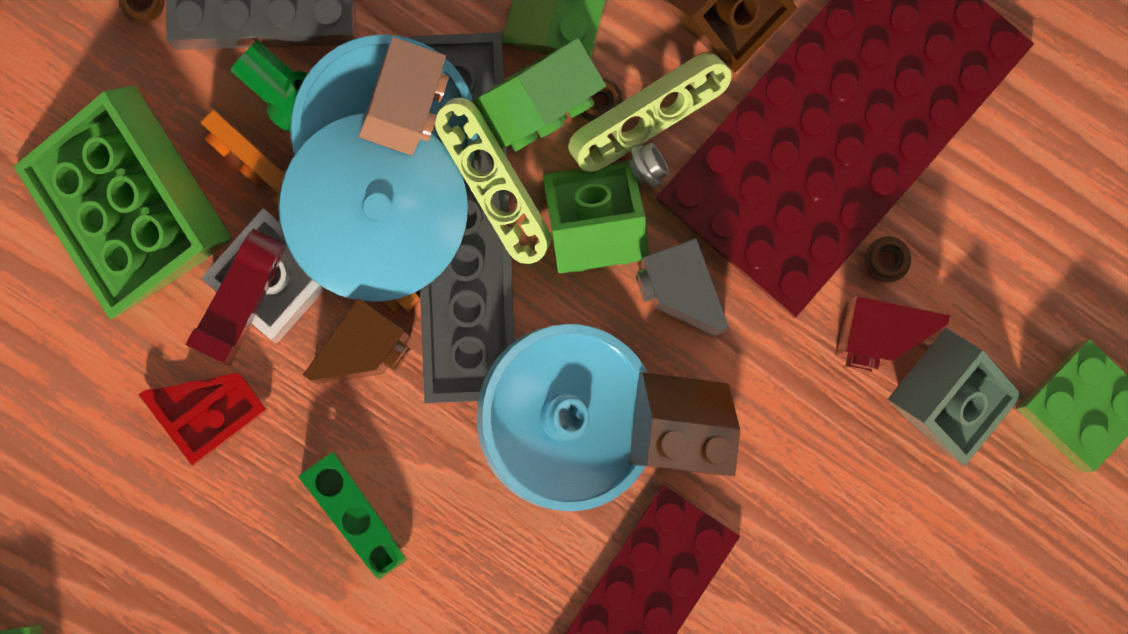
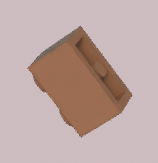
(403, 97)

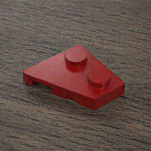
(204, 412)

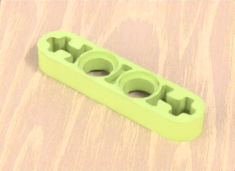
(647, 106)
(499, 178)

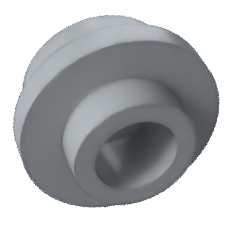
(648, 164)

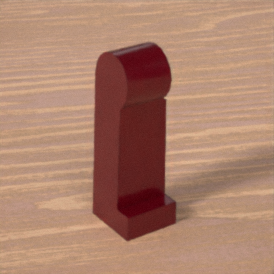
(238, 298)

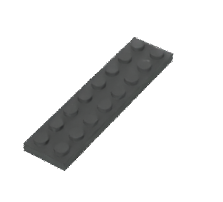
(470, 304)

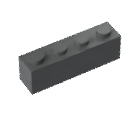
(272, 22)

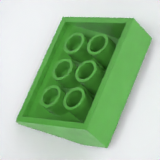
(122, 200)

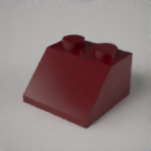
(882, 331)

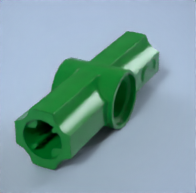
(270, 81)

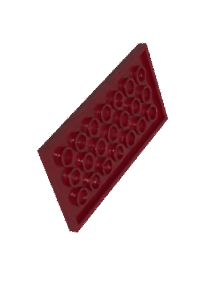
(839, 135)

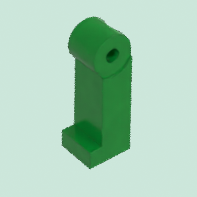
(353, 514)

